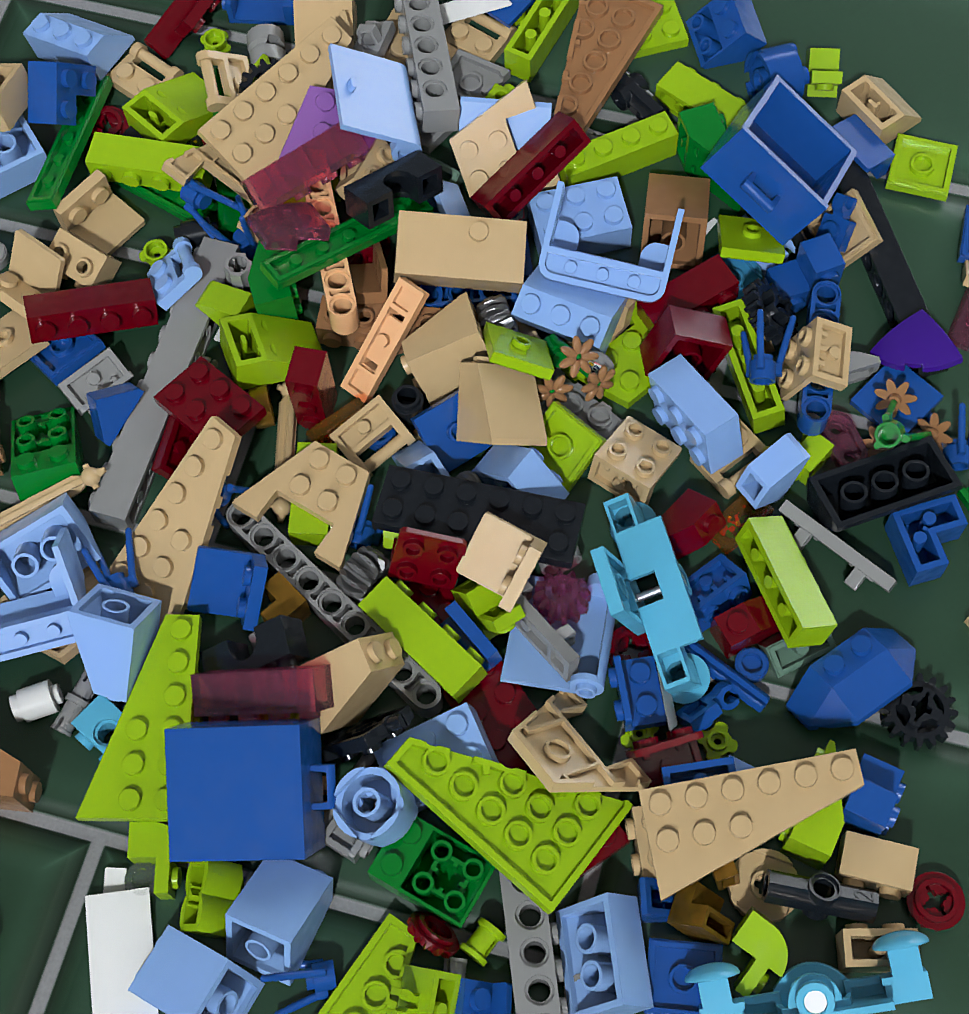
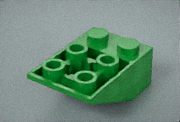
(698, 134)
(266, 298)
(45, 450)
(433, 872)

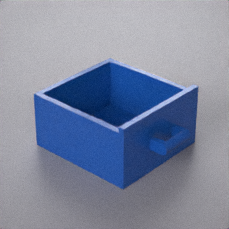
(780, 160)
(246, 790)

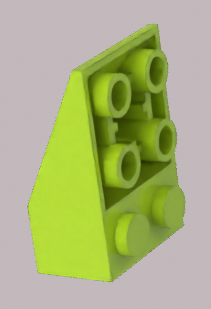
(170, 109)
(262, 346)
(817, 835)

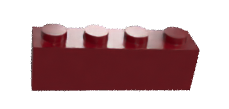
(531, 168)
(90, 310)

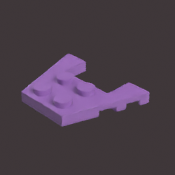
(315, 116)

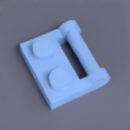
(167, 278)

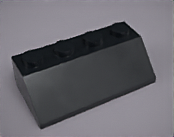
(881, 485)

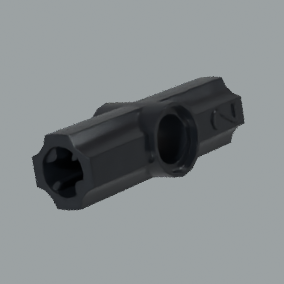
(634, 95)
(820, 896)

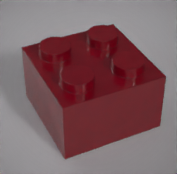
(694, 334)

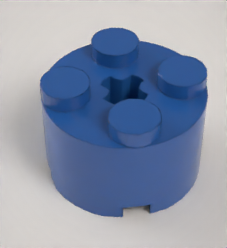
(773, 61)

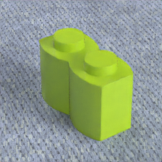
(209, 894)

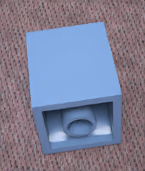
(114, 637)
(277, 916)
(193, 979)

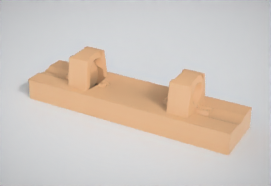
(384, 339)

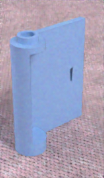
(374, 99)
(592, 643)

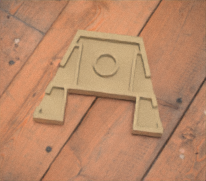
(487, 140)
(187, 165)
(320, 485)
(563, 757)

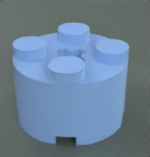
(360, 819)

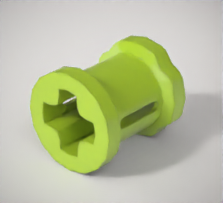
(482, 941)

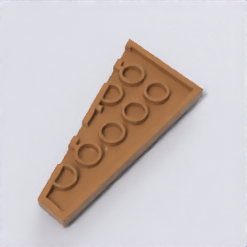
(600, 51)

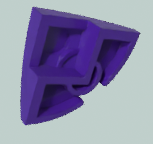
(917, 344)

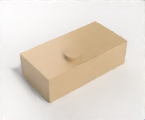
(460, 251)

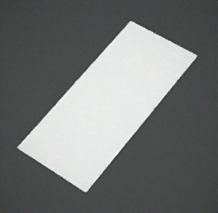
(117, 949)

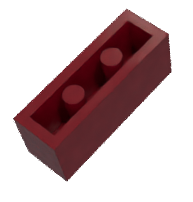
(697, 289)
(311, 386)

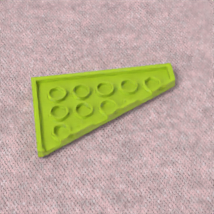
(510, 816)

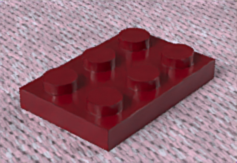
(207, 392)

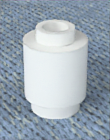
(36, 701)

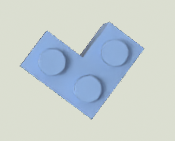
(519, 470)

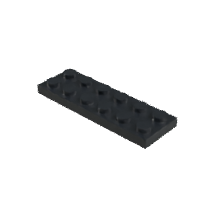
(457, 506)

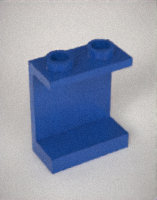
(259, 11)

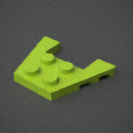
(630, 377)

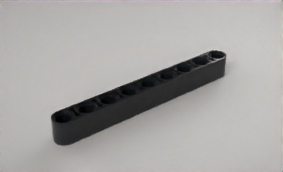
(886, 262)

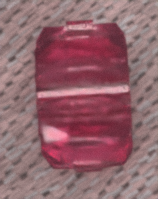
(562, 597)

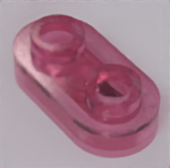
(847, 442)

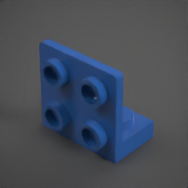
(228, 584)

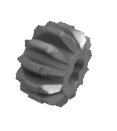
(496, 311)
(362, 573)

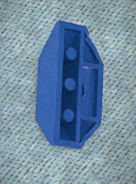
(854, 680)

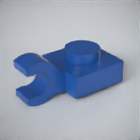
(838, 223)
(706, 709)

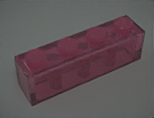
(305, 166)
(262, 691)

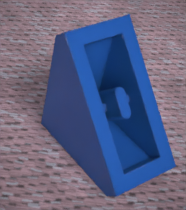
(111, 409)
(649, 902)

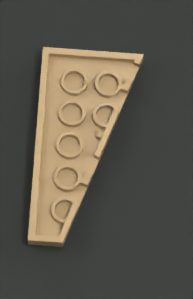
(258, 121)
(181, 519)
(723, 816)

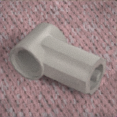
(237, 271)

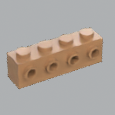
(367, 316)

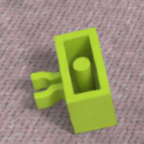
(426, 991)

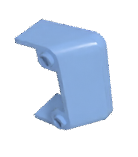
(566, 265)
(42, 619)

